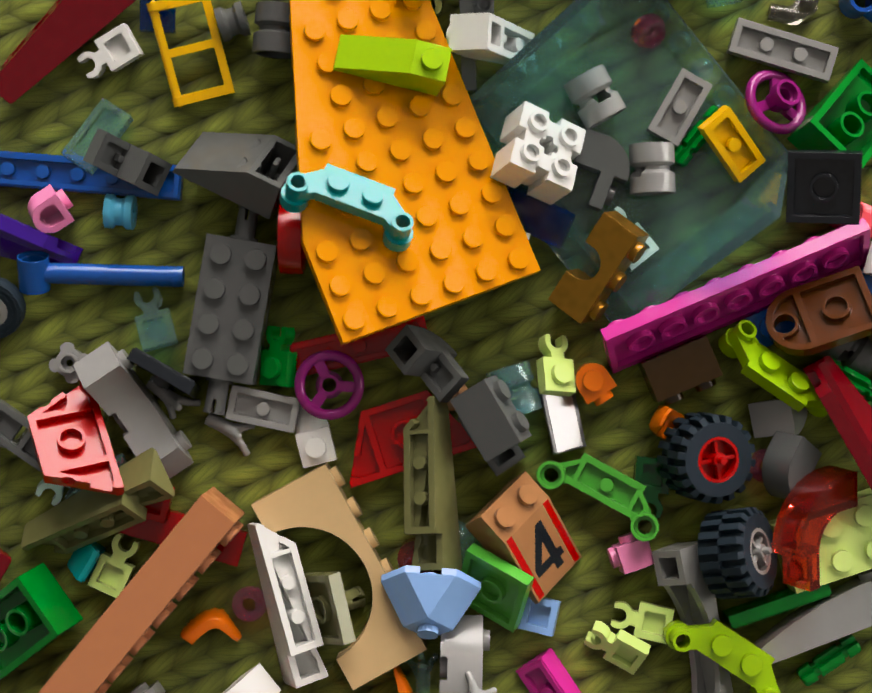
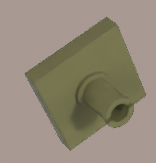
(333, 606)

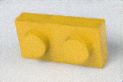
(731, 143)

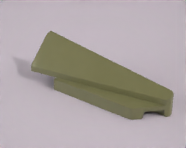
(431, 489)
(96, 515)

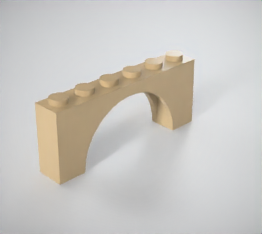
(320, 503)

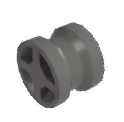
(232, 21)

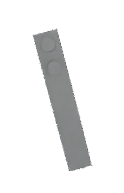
(822, 621)

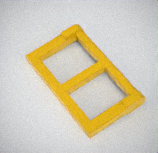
(179, 100)

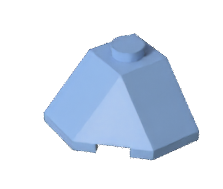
(429, 600)

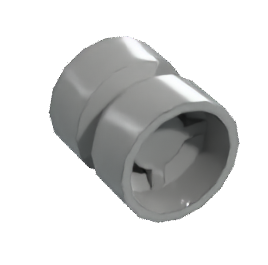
(586, 87)
(652, 168)

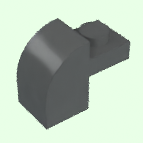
(606, 159)
(127, 162)
(429, 357)
(787, 462)

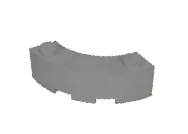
(121, 393)
(463, 652)

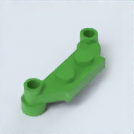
(606, 486)

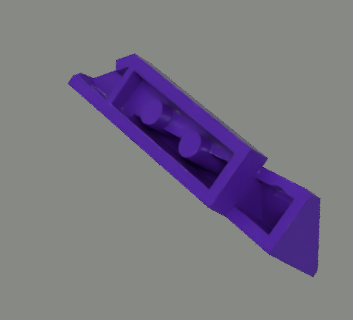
(20, 237)

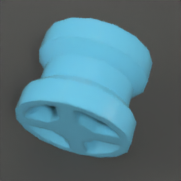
(120, 211)

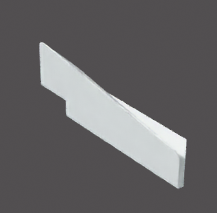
(288, 606)

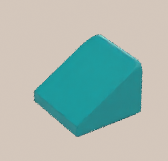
(84, 561)

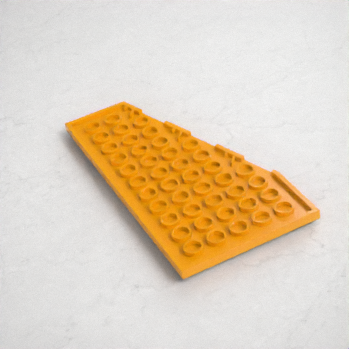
(409, 140)

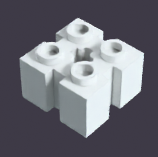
(538, 153)

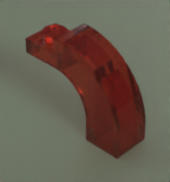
(804, 519)

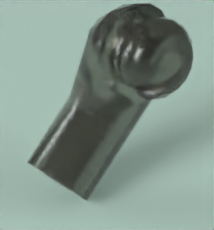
(794, 14)

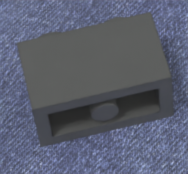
(491, 417)

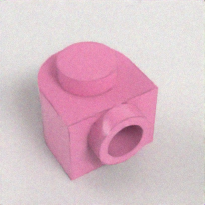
(50, 210)
(630, 554)

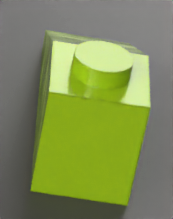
(394, 61)

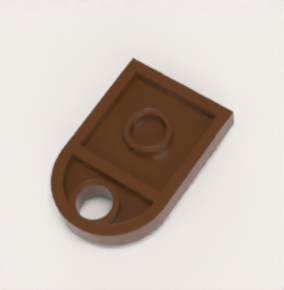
(824, 313)

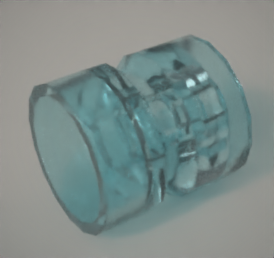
(519, 379)

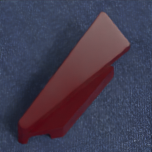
(53, 40)
(846, 409)

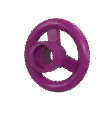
(782, 97)
(317, 360)

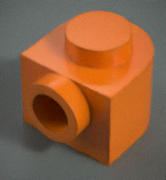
(594, 383)

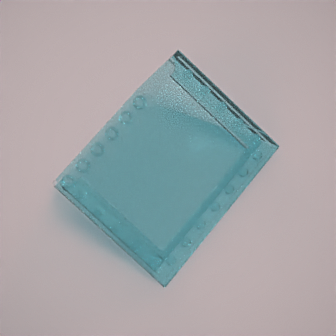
(708, 211)

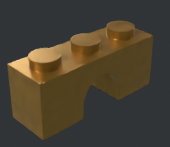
(618, 245)

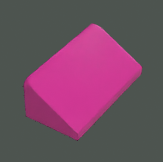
(546, 675)

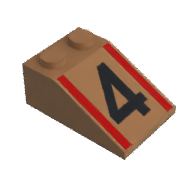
(527, 533)

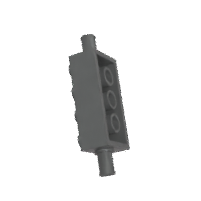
(231, 310)

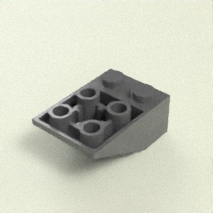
(241, 168)

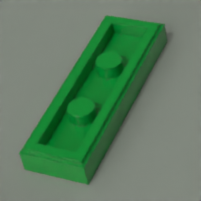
(772, 605)

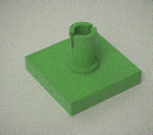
(502, 589)

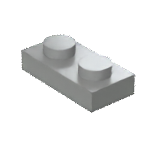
(679, 107)
(263, 408)

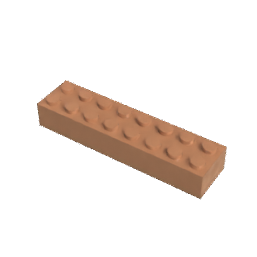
(149, 597)

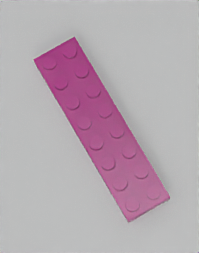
(733, 296)

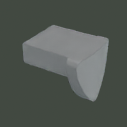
(775, 415)

